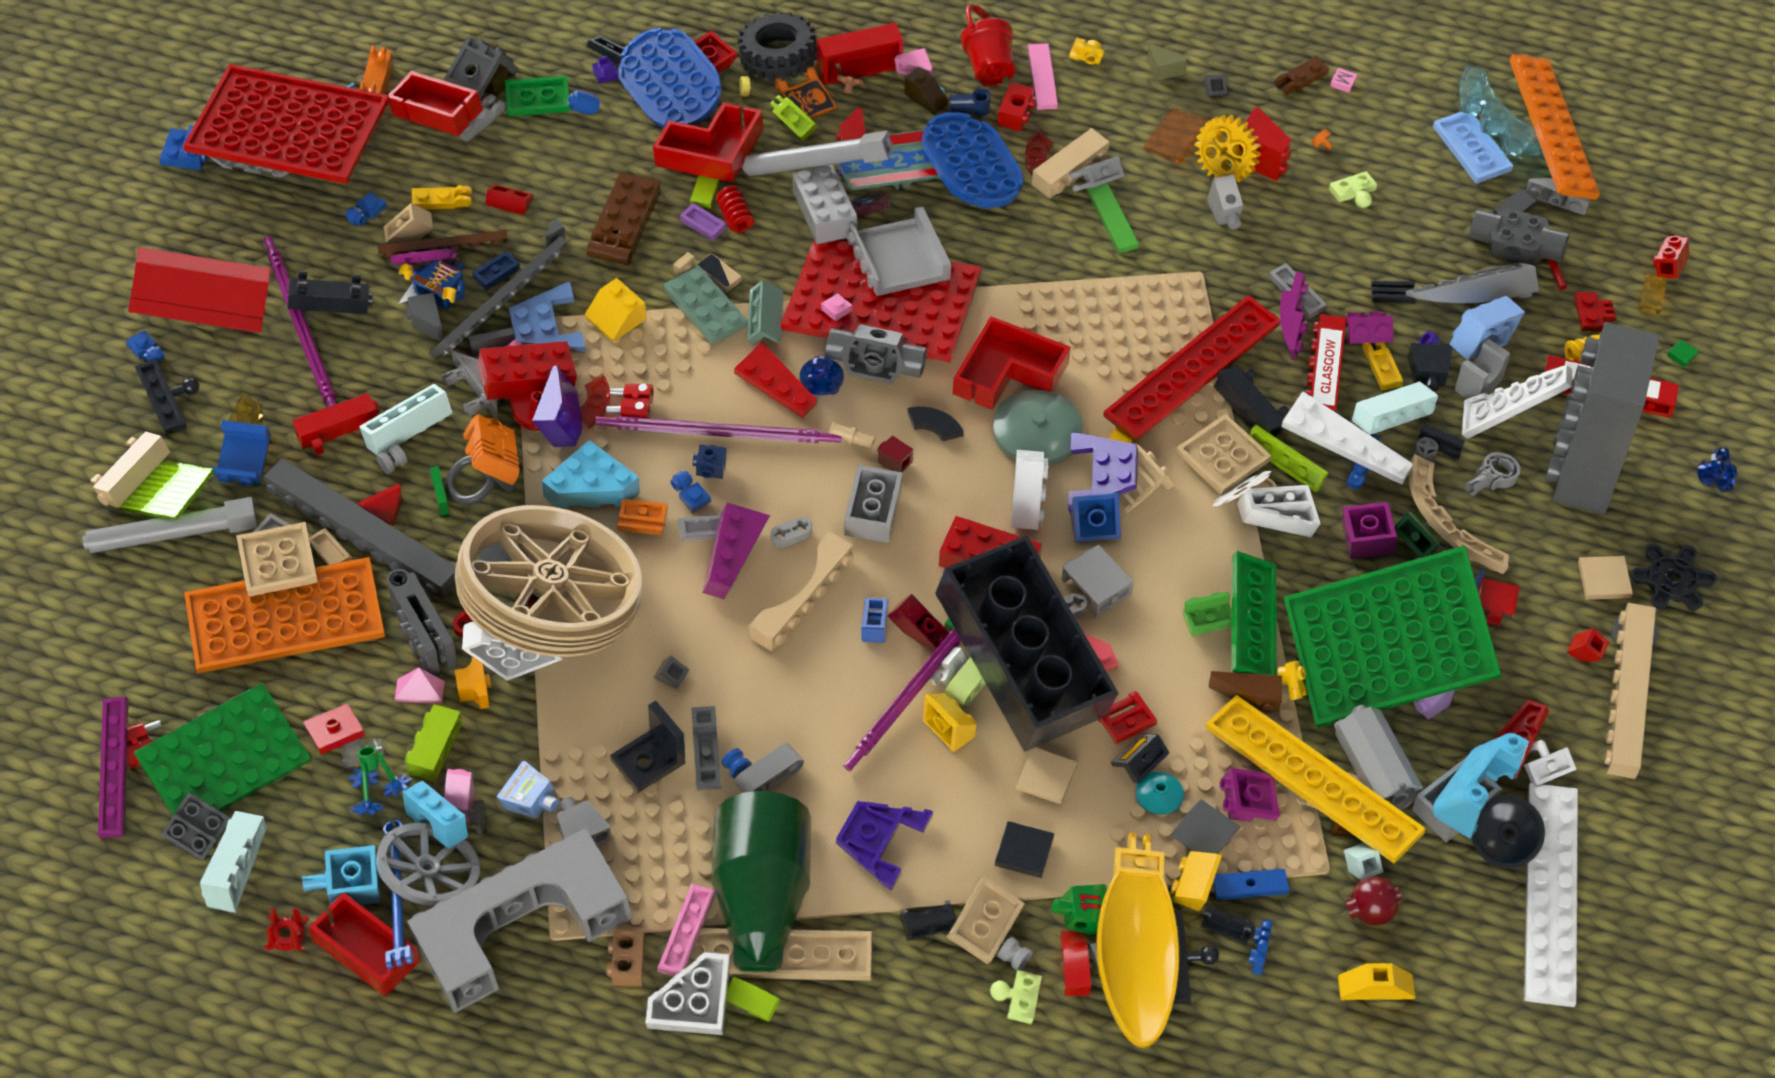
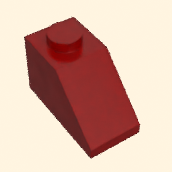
(852, 127)

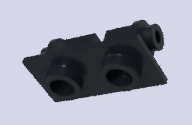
(1227, 924)

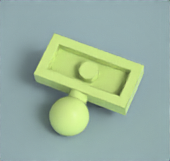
(1354, 187)
(1022, 996)

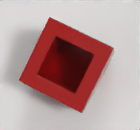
(1588, 646)

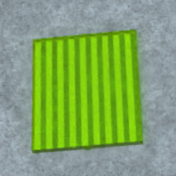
(167, 490)

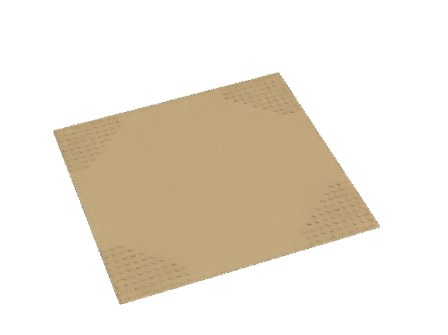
(832, 687)

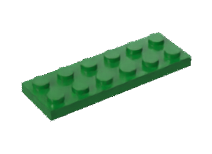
(1253, 615)

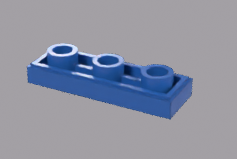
(1262, 882)

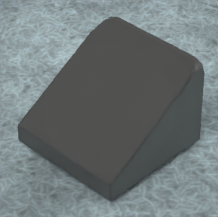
(1215, 85)
(554, 232)
(671, 672)

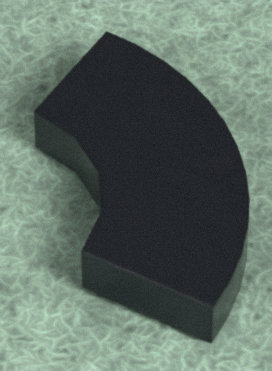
(936, 421)

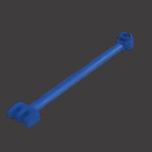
(399, 950)

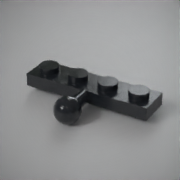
(162, 396)
(1208, 955)

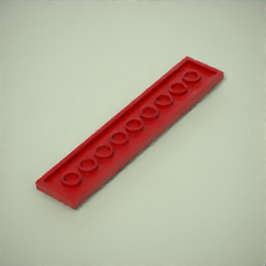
(1191, 368)

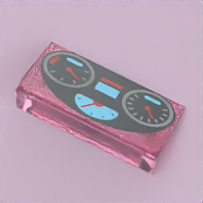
(870, 203)

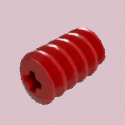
(735, 209)

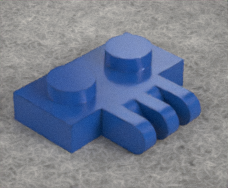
(1262, 938)

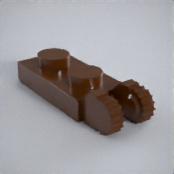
(1302, 75)

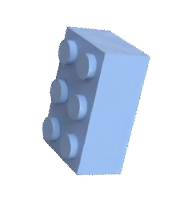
(1488, 321)

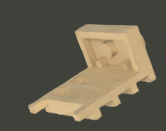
(1152, 473)

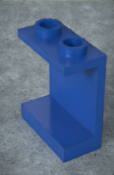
(242, 453)

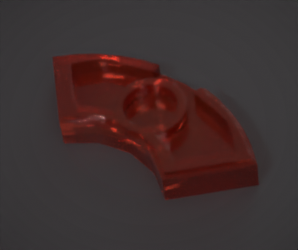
(1036, 151)
(597, 400)

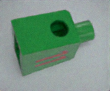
(1081, 907)

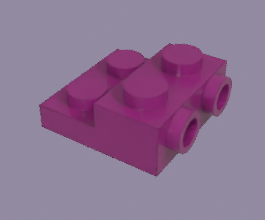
(1249, 795)

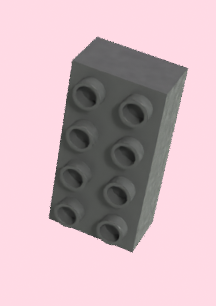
(1601, 416)

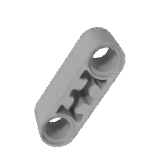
(770, 770)

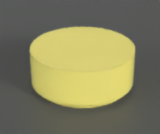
(744, 86)

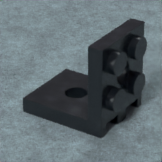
(661, 745)

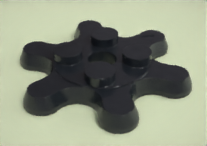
(1680, 566)

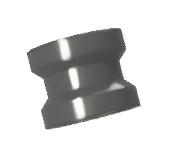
(1426, 448)

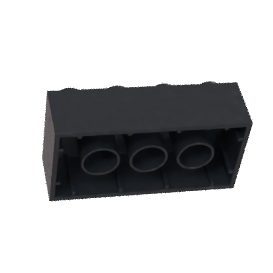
(1026, 642)

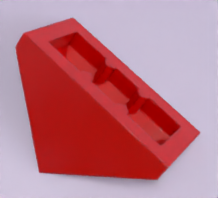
(384, 504)

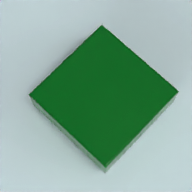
(1682, 353)

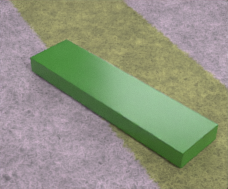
(1113, 218)

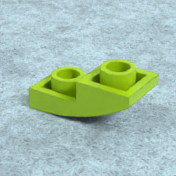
(752, 999)

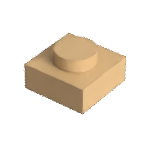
(683, 265)

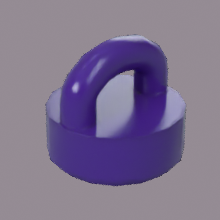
(1429, 338)

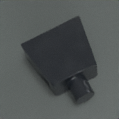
(1430, 364)

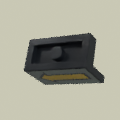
(1141, 756)

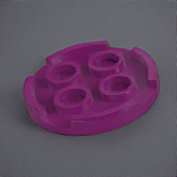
(424, 256)

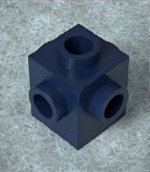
(710, 461)

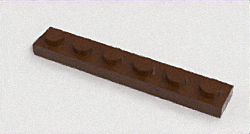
(453, 242)

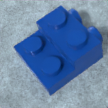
(174, 154)

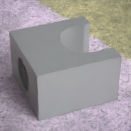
(1485, 371)

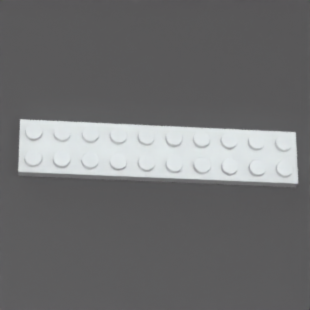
(1552, 900)

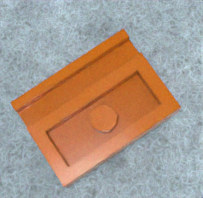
(642, 517)

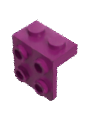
(1369, 329)

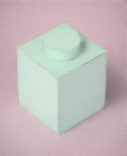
(1363, 861)

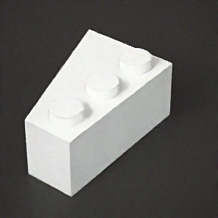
(1281, 509)

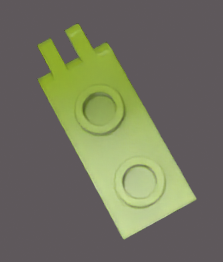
(793, 117)

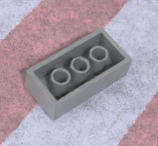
(824, 203)

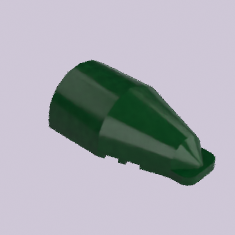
(761, 873)

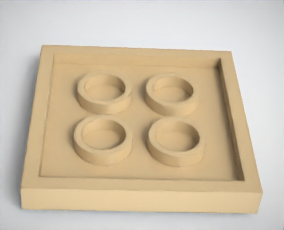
(1223, 454)
(276, 559)

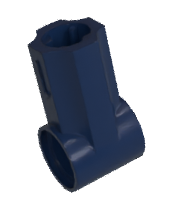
(977, 102)

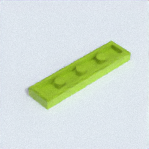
(1290, 460)

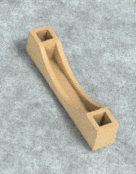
(774, 623)

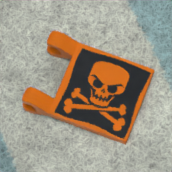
(809, 95)

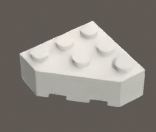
(1028, 489)
(500, 657)
(693, 998)

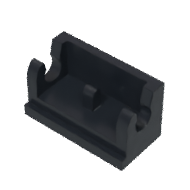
(928, 921)

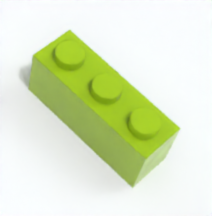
(433, 742)

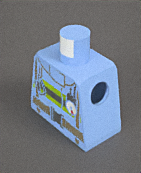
(528, 792)

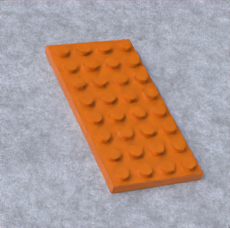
(242, 630)

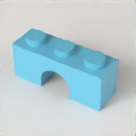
(426, 804)

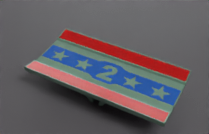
(905, 165)

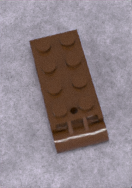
(624, 218)

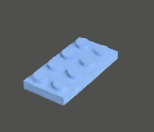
(1473, 149)

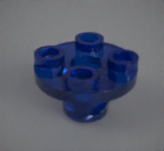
(822, 376)
(1718, 470)

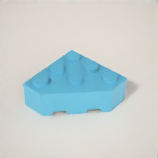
(590, 480)

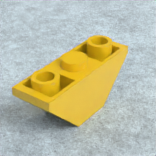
(1376, 982)

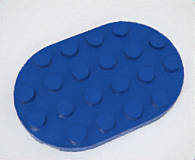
(670, 77)
(972, 160)

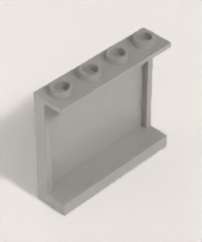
(900, 254)

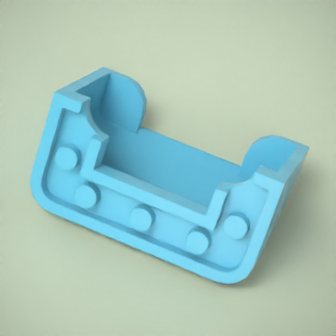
(1463, 796)

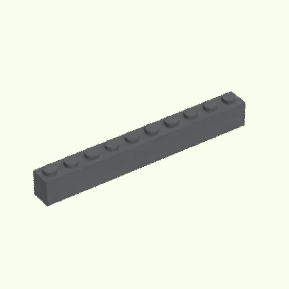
(360, 527)

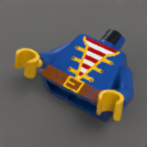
(437, 278)

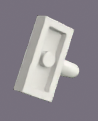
(1549, 765)

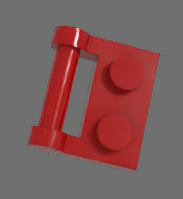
(1129, 722)

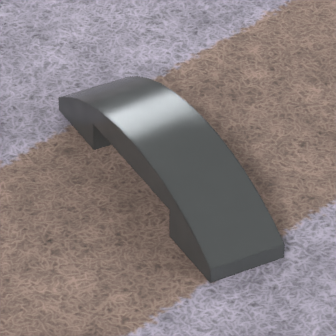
(706, 748)

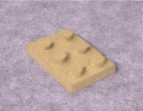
(985, 920)

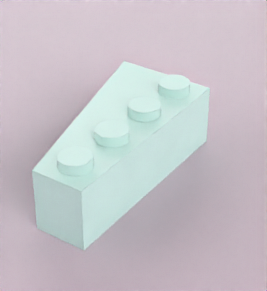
(233, 861)

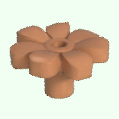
(849, 83)

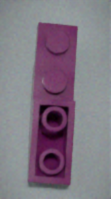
(1292, 315)

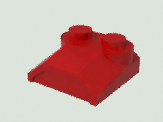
(716, 51)

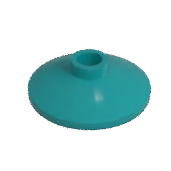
(1158, 801)

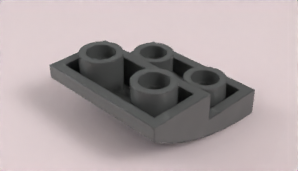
(195, 826)
(1205, 829)

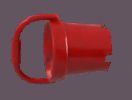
(988, 47)

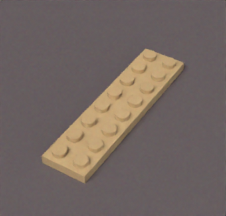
(805, 955)

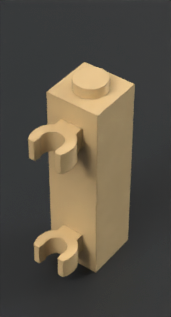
(130, 469)

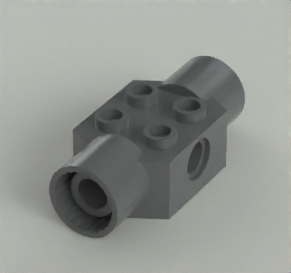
(1519, 236)
(875, 353)

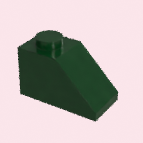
(1417, 534)

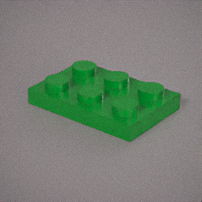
(537, 95)

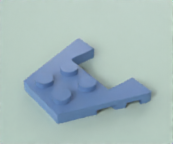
(535, 320)

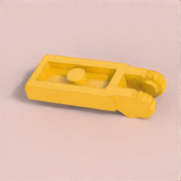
(442, 197)
(1383, 366)

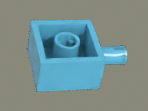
(349, 872)

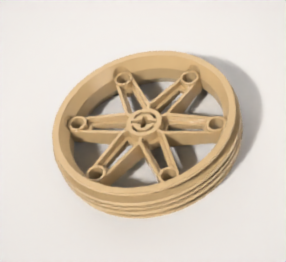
(548, 580)

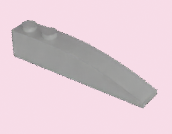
(1483, 286)

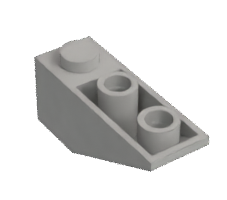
(1545, 190)

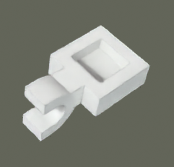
(951, 664)

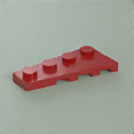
(774, 379)
(1527, 724)

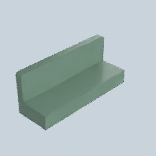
(765, 312)

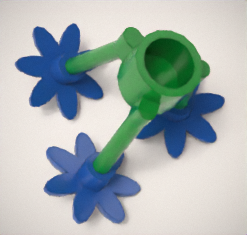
(369, 762)

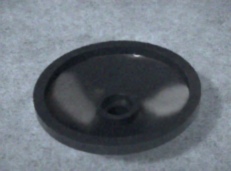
(1504, 814)

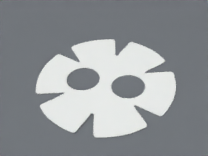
(1252, 482)

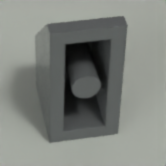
(424, 315)

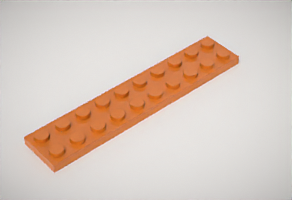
(1554, 127)

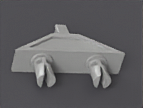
(468, 370)

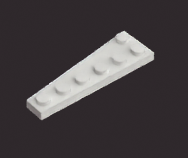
(1489, 410)

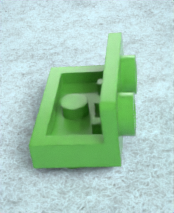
(1208, 613)

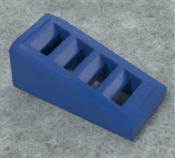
(874, 620)

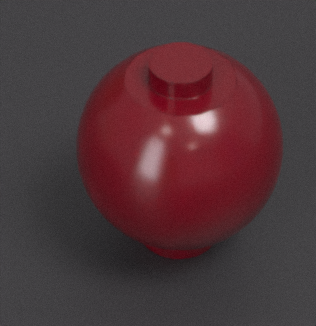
(1374, 901)

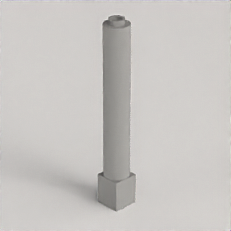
(869, 148)
(235, 516)

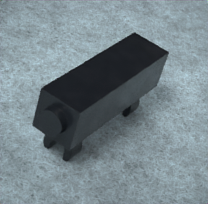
(329, 295)
(1248, 401)

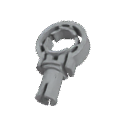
(1489, 476)

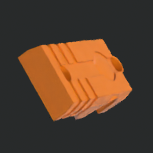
(492, 448)

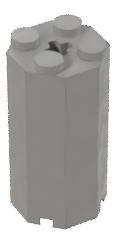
(1378, 756)

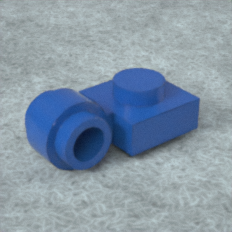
(368, 206)
(145, 347)
(691, 495)

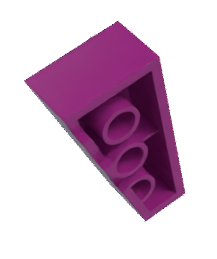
(733, 542)

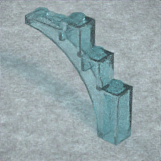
(1479, 100)

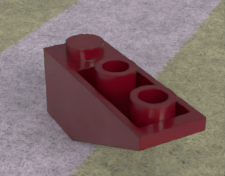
(918, 623)

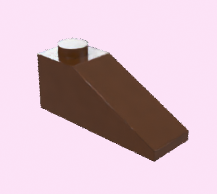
(1258, 690)

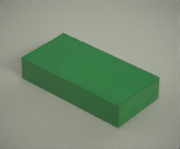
(439, 491)

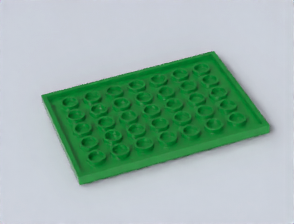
(1392, 636)

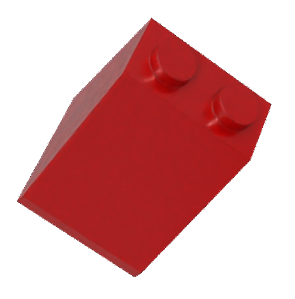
(1274, 145)

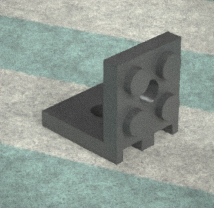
(486, 63)

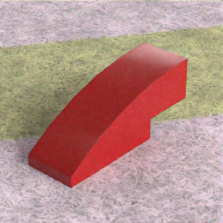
(1075, 963)

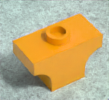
(473, 684)

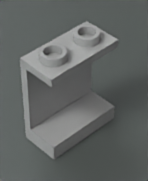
(1099, 579)

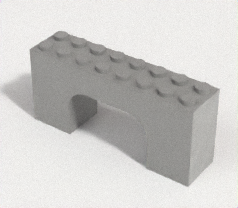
(562, 874)

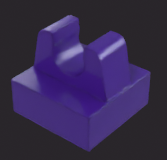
(604, 70)

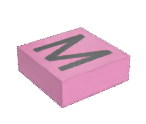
(1343, 80)

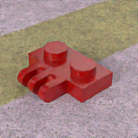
(1593, 312)

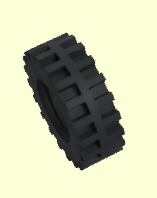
(781, 61)

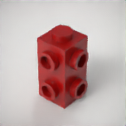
(1672, 257)

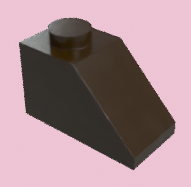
(925, 90)

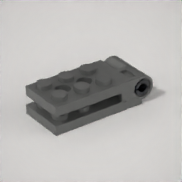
(412, 604)

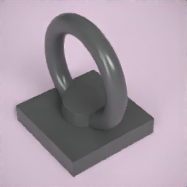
(480, 495)

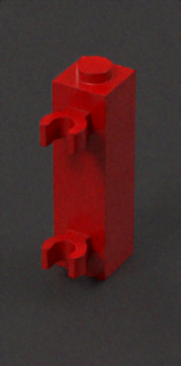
(334, 422)

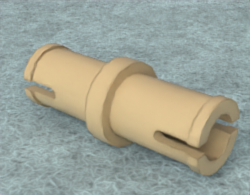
(852, 436)

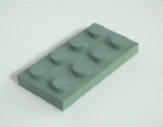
(705, 305)

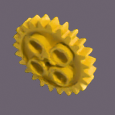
(1237, 134)

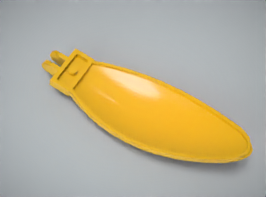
(1138, 943)

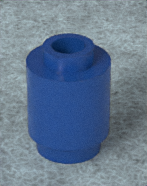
(583, 102)

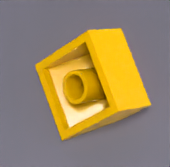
(616, 310)
(948, 720)
(1195, 880)

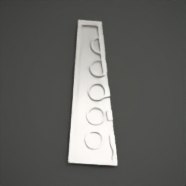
(1337, 434)

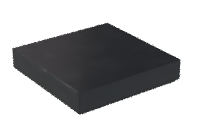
(1024, 849)

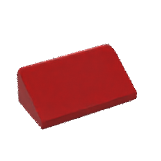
(508, 199)

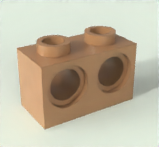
(631, 957)

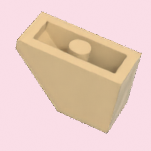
(408, 225)

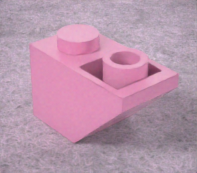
(460, 791)

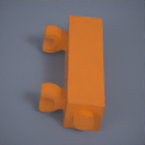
(378, 71)

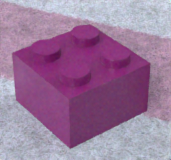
(1369, 530)

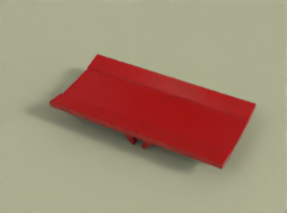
(199, 290)

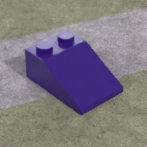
(559, 411)

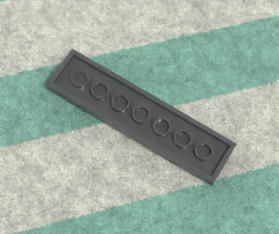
(498, 298)

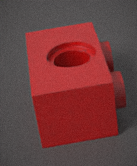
(1016, 107)

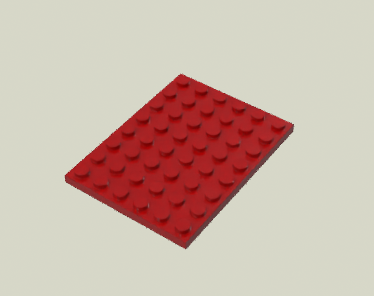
(287, 123)
(925, 314)

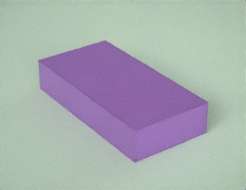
(703, 222)

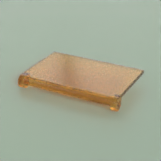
(1176, 134)

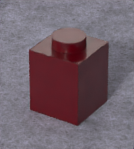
(895, 454)

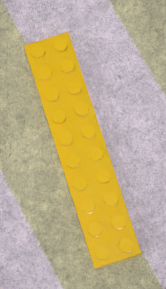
(1315, 779)

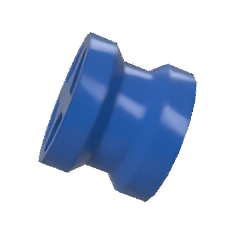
(735, 762)

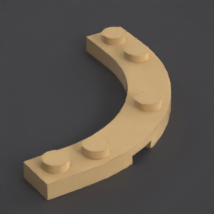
(1424, 495)

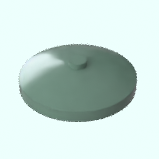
(1036, 423)

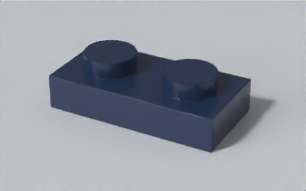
(496, 270)

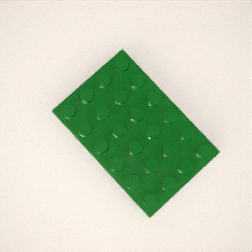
(224, 752)

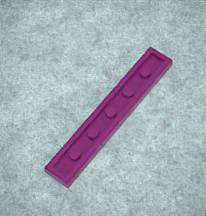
(113, 767)

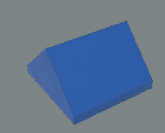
(1096, 517)

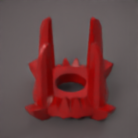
(296, 931)

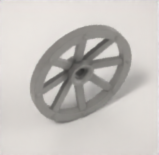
(425, 867)

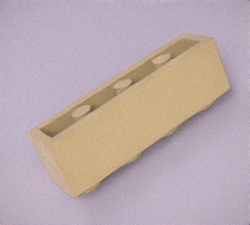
(1084, 151)

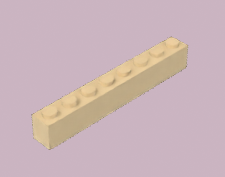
(1631, 691)

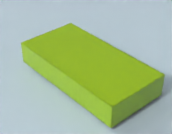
(704, 192)

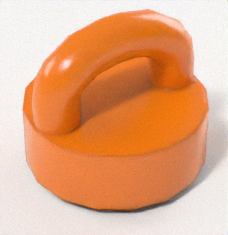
(1321, 139)

